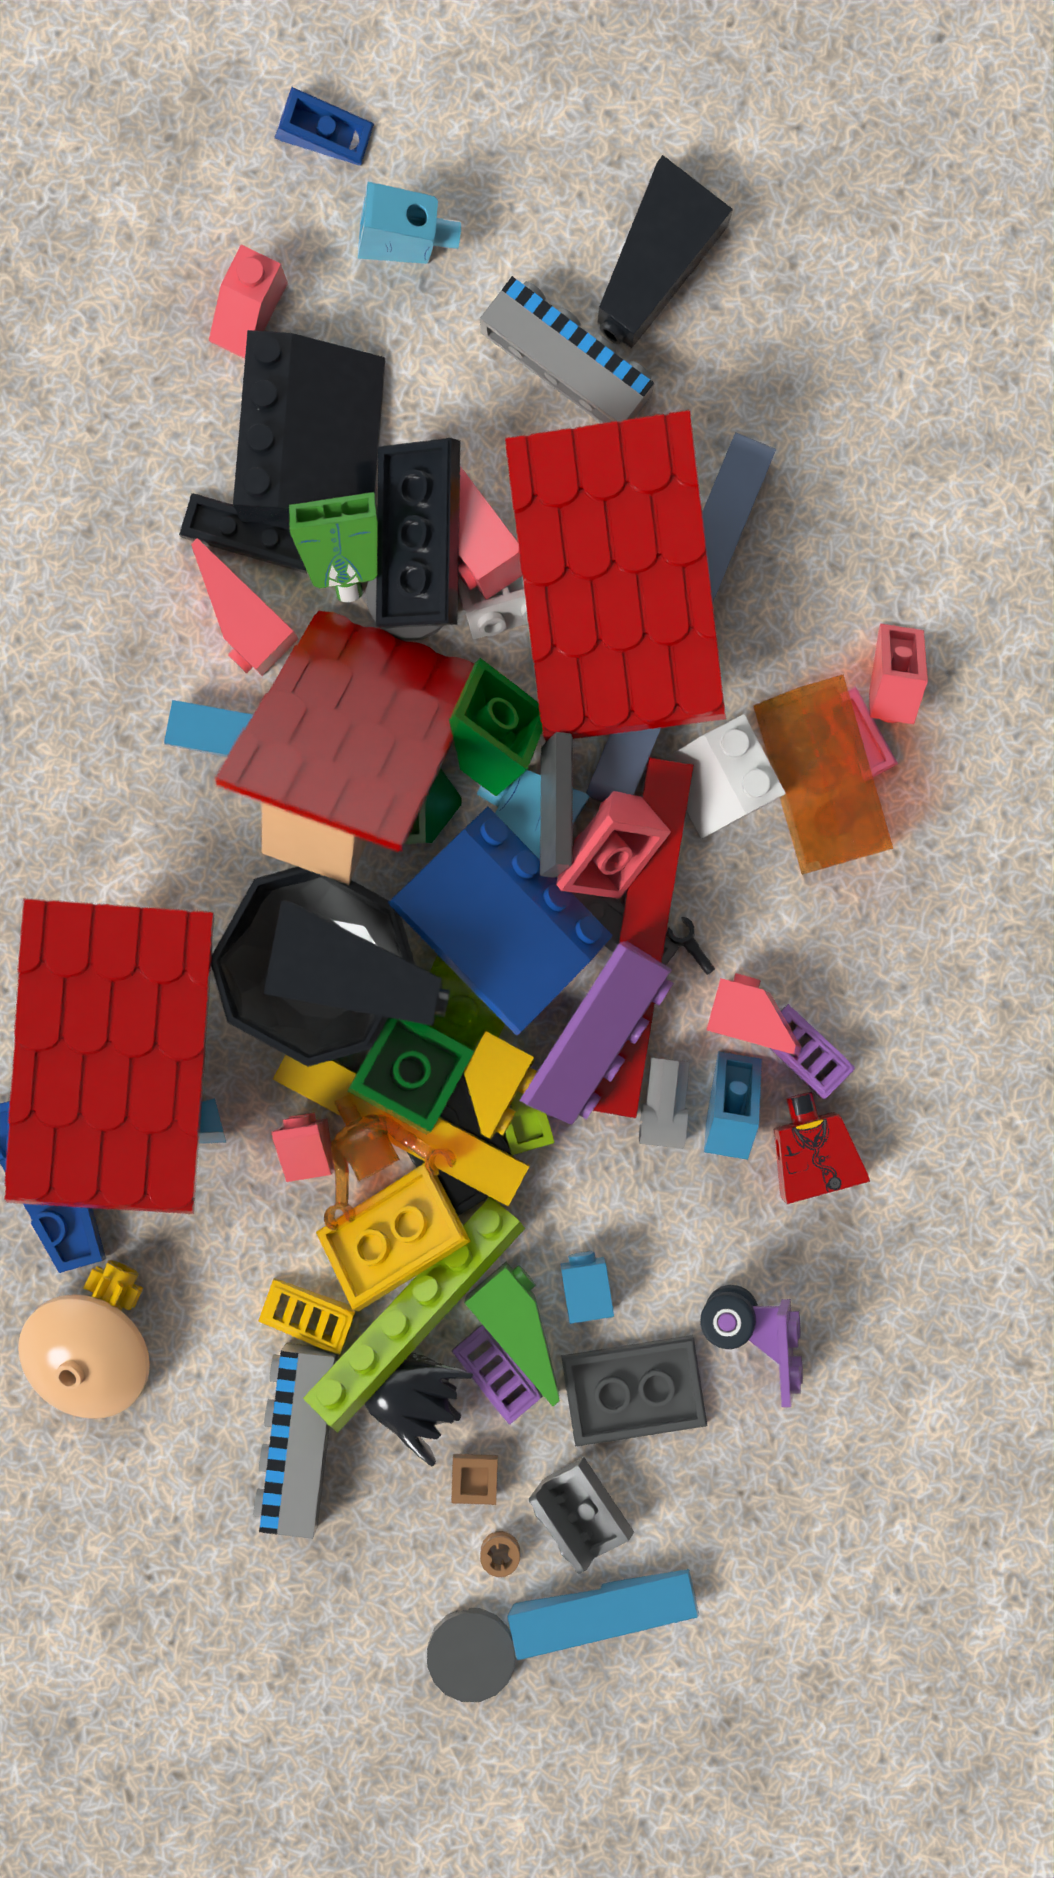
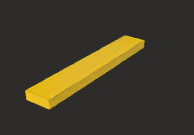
(477, 1161)

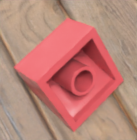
(614, 847)

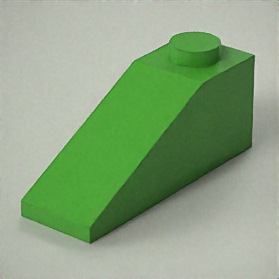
(513, 1318)

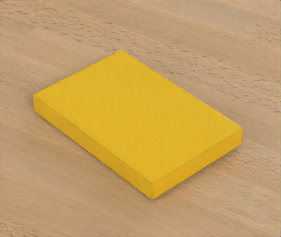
(393, 1237)

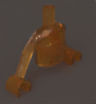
(368, 1150)

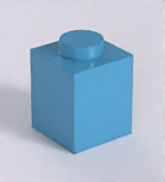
(586, 1287)

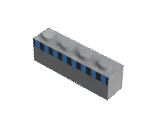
(565, 354)
(297, 1445)

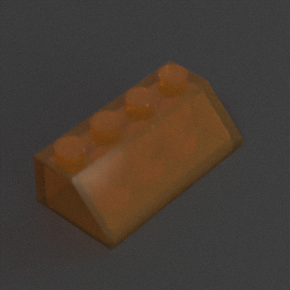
(825, 775)

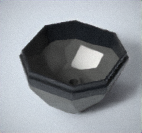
(242, 959)

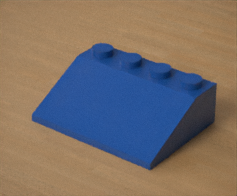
(500, 920)

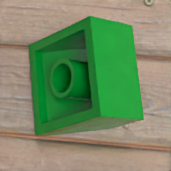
(494, 728)

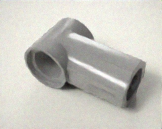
(665, 1113)

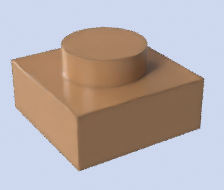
(474, 1479)

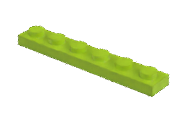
(412, 1317)

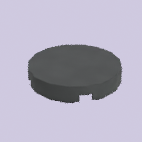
(471, 1655)

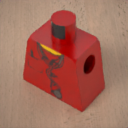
(815, 1153)

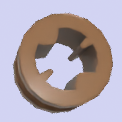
(503, 1569)

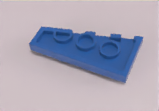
(65, 1231)

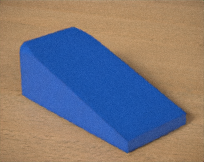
(322, 127)

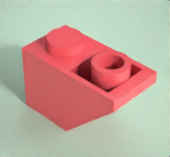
(304, 1147)

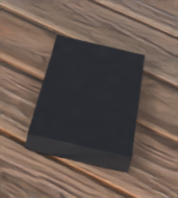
(418, 534)

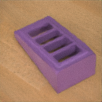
(835, 1077)
(522, 1403)

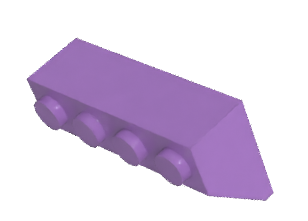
(597, 1034)

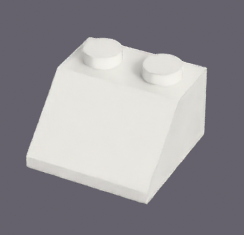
(728, 776)

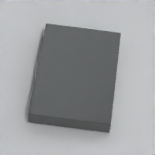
(634, 1390)

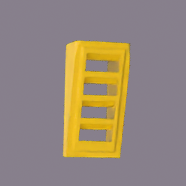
(315, 1337)

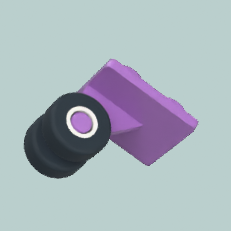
(734, 1318)

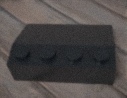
(305, 424)

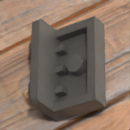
(579, 1514)

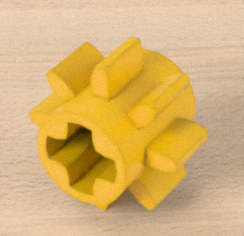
(114, 1285)

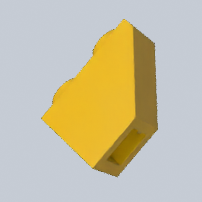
(493, 1081)

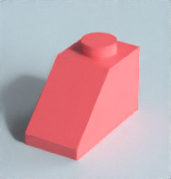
(246, 299)
(898, 674)
(751, 1015)

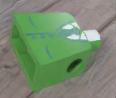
(337, 542)

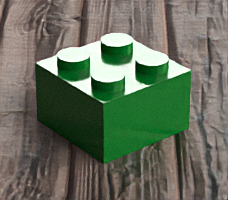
(411, 1072)

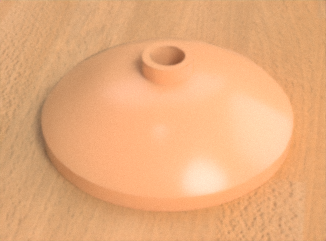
(92, 1343)

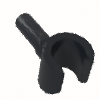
(692, 946)

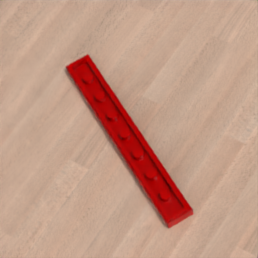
(647, 919)

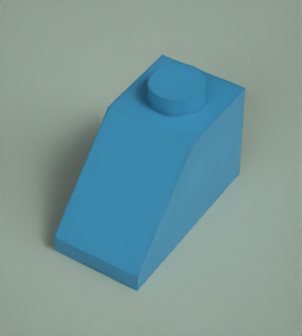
(733, 1106)

